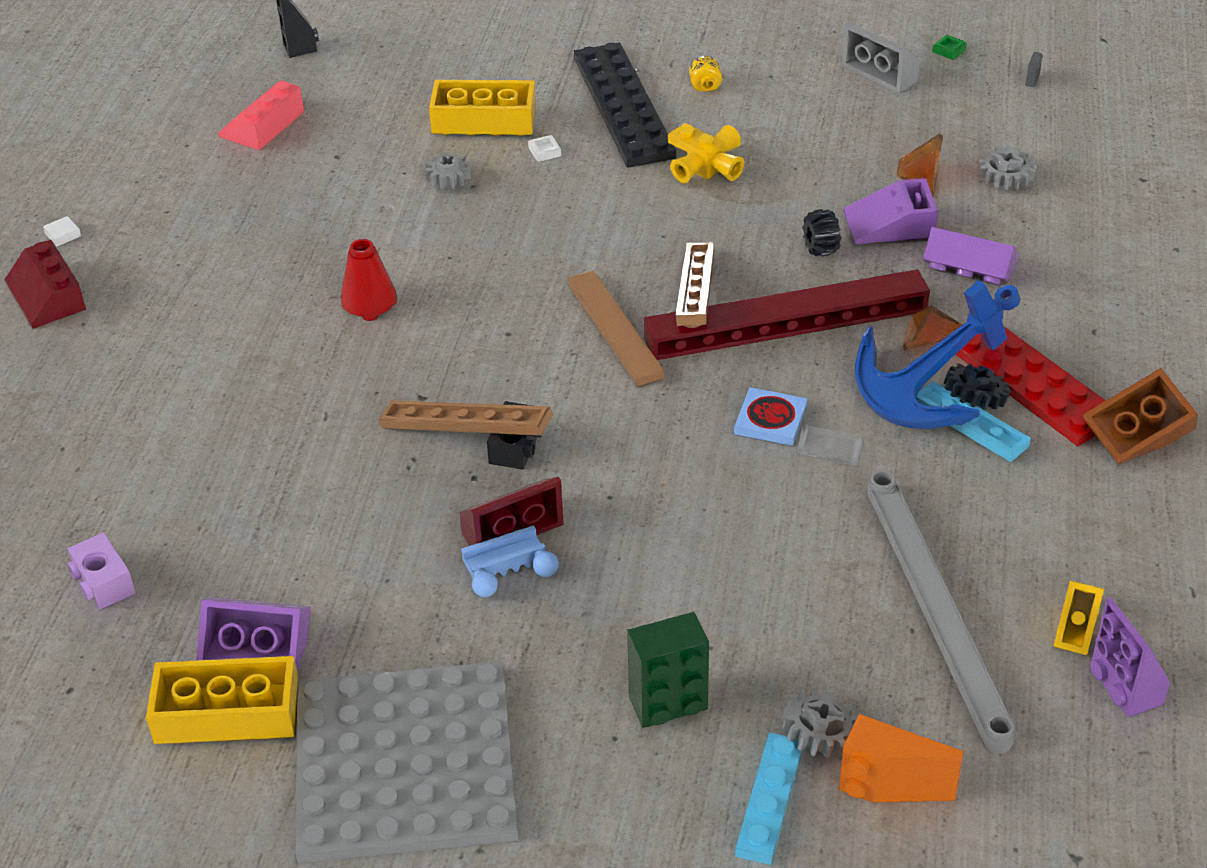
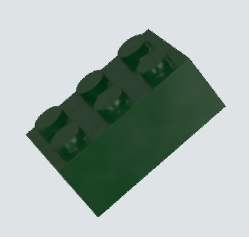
(668, 669)

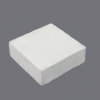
(544, 148)
(62, 231)

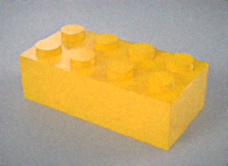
(483, 107)
(223, 700)

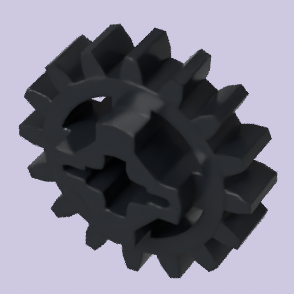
(977, 386)

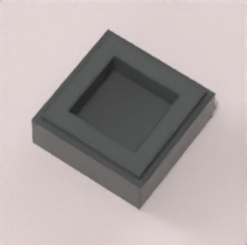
(1034, 69)

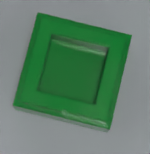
(949, 47)

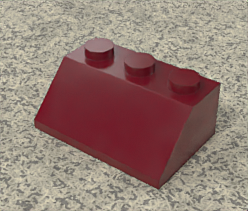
(44, 285)
(532, 505)

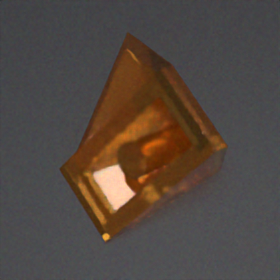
(922, 163)
(929, 327)

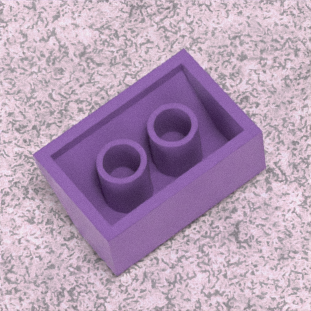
(970, 256)
(251, 629)

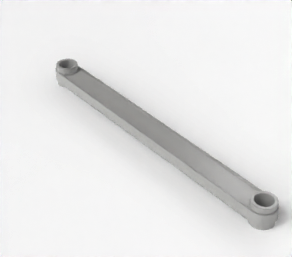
(942, 614)

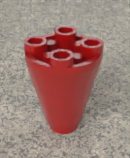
(366, 283)

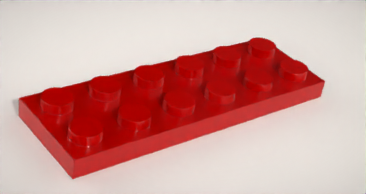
(1037, 384)

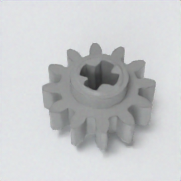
(448, 170)

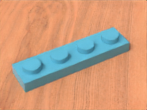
(984, 429)
(769, 800)

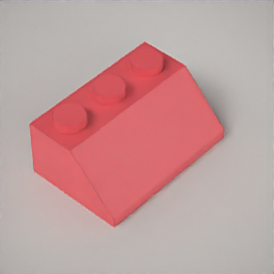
(266, 116)

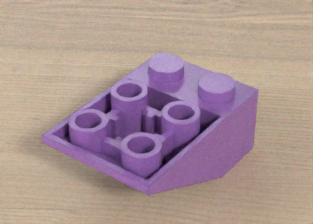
(893, 213)
(1127, 664)

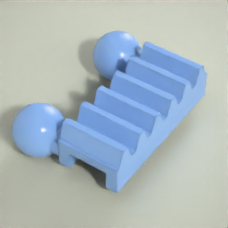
(504, 553)

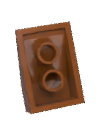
(1142, 418)

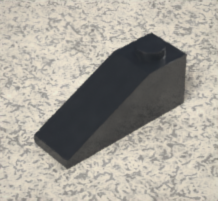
(296, 30)

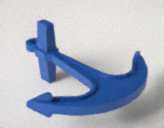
(895, 393)

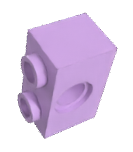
(100, 571)

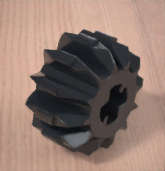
(821, 232)

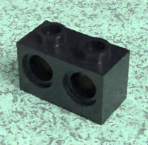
(511, 449)

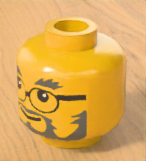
(705, 72)

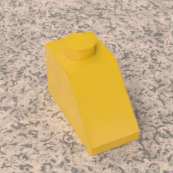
(1078, 617)

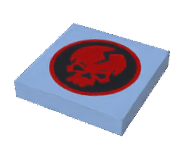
(770, 416)

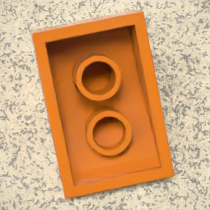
(897, 765)

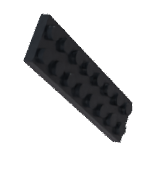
(624, 105)

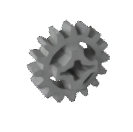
(1007, 167)
(818, 722)

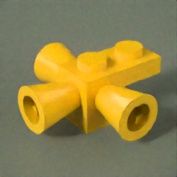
(705, 153)

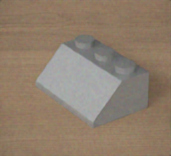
(879, 59)

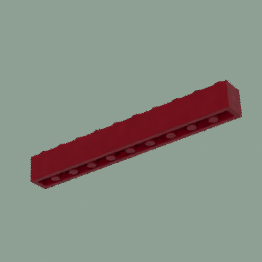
(790, 314)

